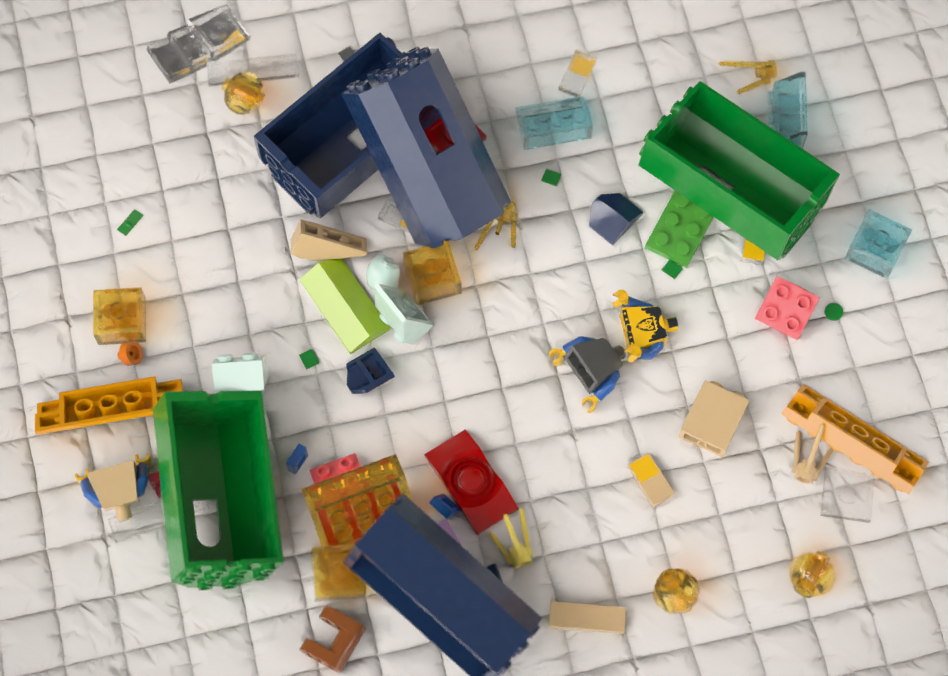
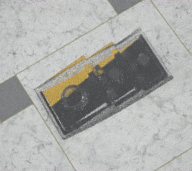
(200, 41)

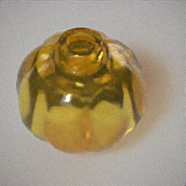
(243, 92)
(812, 574)
(676, 591)

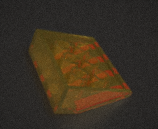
(353, 501)

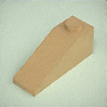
(323, 243)

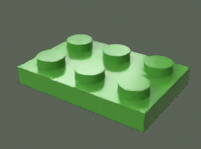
(679, 230)

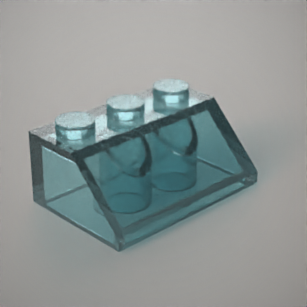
(789, 108)
(554, 122)

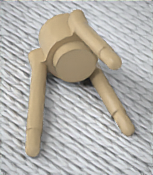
(806, 471)

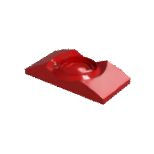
(471, 481)

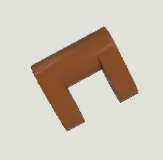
(343, 644)

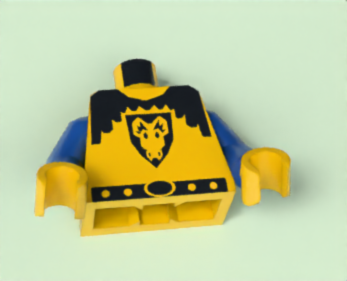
(643, 327)

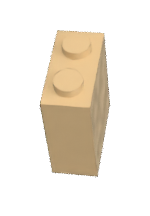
(714, 418)

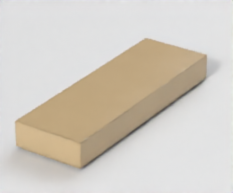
(587, 617)

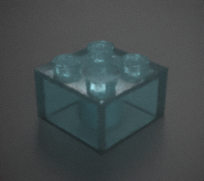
(878, 244)

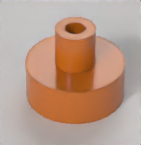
(130, 353)

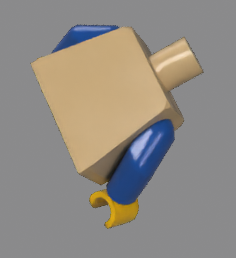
(117, 486)

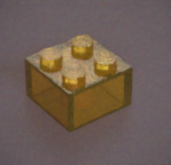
(432, 273)
(119, 315)
(332, 577)

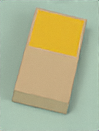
(650, 480)

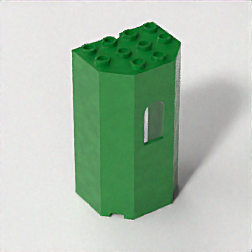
(772, 179)
(221, 453)

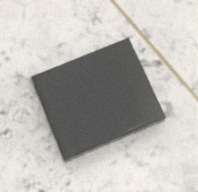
(346, 53)

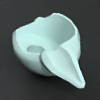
(383, 271)

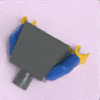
(594, 365)

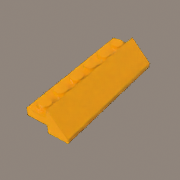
(102, 404)
(856, 439)

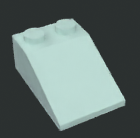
(401, 313)
(239, 373)

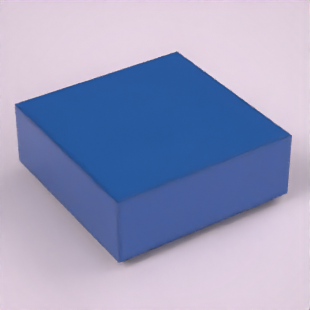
(297, 459)
(445, 506)

